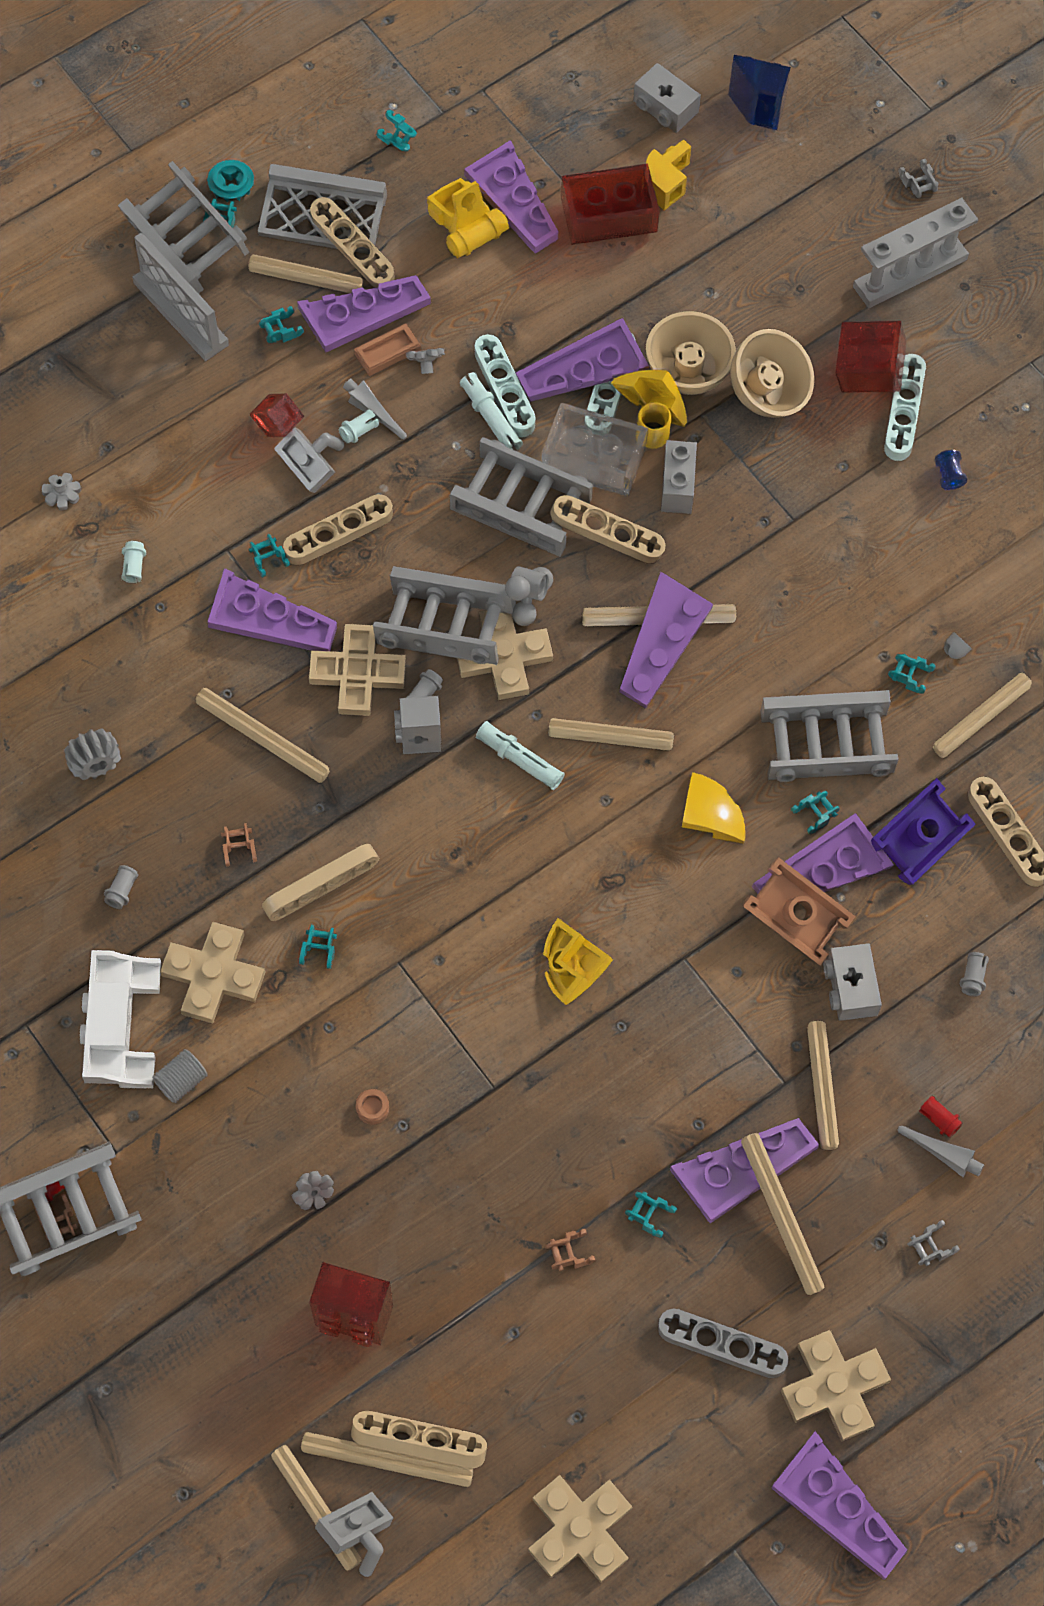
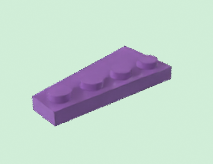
(508, 189)
(355, 314)
(584, 363)
(256, 613)
(666, 631)
(837, 857)
(725, 1177)
(832, 1501)

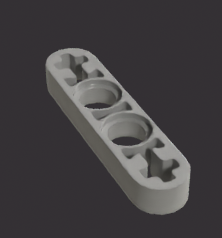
(724, 1337)

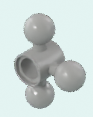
(525, 586)

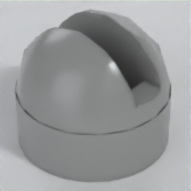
(956, 647)

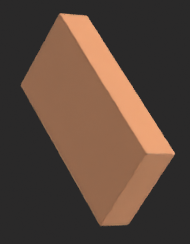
(387, 349)

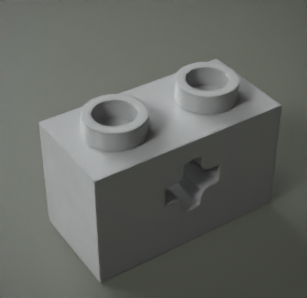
(666, 98)
(678, 477)
(418, 725)
(856, 964)

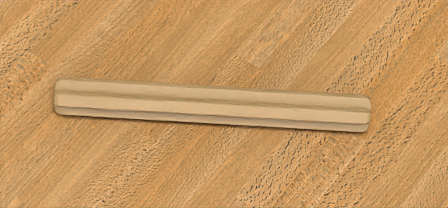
(635, 615)
(262, 735)
(782, 1214)
(386, 1460)

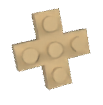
(513, 654)
(357, 670)
(212, 972)
(835, 1385)
(580, 1529)

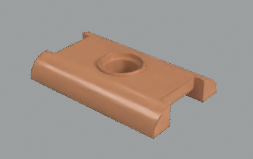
(776, 904)

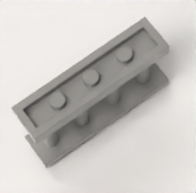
(157, 233)
(914, 253)
(514, 523)
(444, 589)
(826, 706)
(67, 1174)

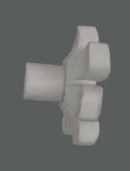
(425, 358)
(61, 491)
(312, 1190)

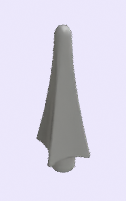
(364, 399)
(954, 1156)

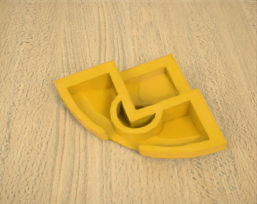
(653, 386)
(713, 810)
(572, 962)

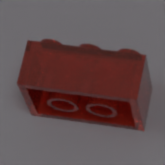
(609, 204)
(351, 1304)

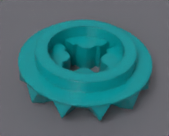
(229, 170)

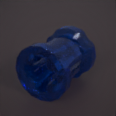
(950, 469)

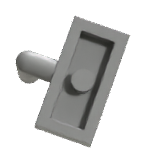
(306, 459)
(357, 1524)

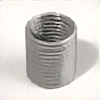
(180, 1076)

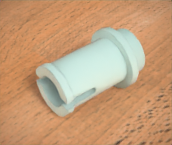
(355, 428)
(133, 559)

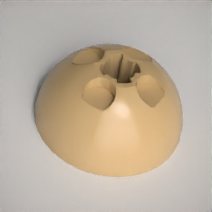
(692, 349)
(772, 374)

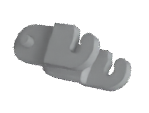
(909, 181)
(927, 1236)

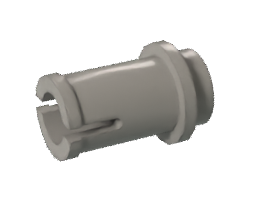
(427, 685)
(118, 893)
(973, 980)

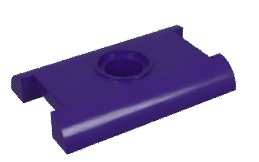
(907, 844)

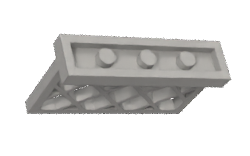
(320, 185)
(177, 300)

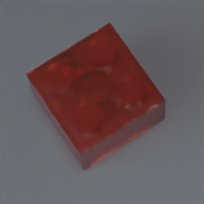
(871, 356)

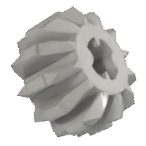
(92, 754)

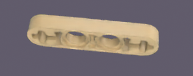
(353, 242)
(341, 533)
(605, 534)
(1005, 833)
(320, 882)
(419, 1435)

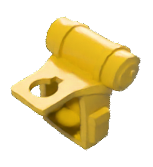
(466, 216)

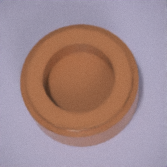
(372, 1106)

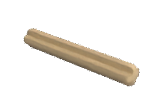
(304, 274)
(982, 715)
(611, 734)
(823, 1085)
(309, 1497)

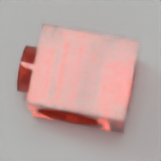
(276, 415)

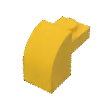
(666, 173)

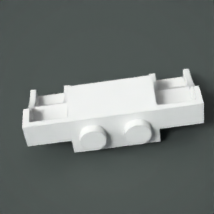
(108, 1020)

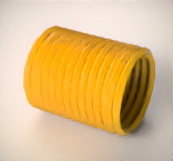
(656, 413)

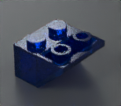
(759, 90)

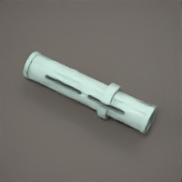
(484, 403)
(509, 748)

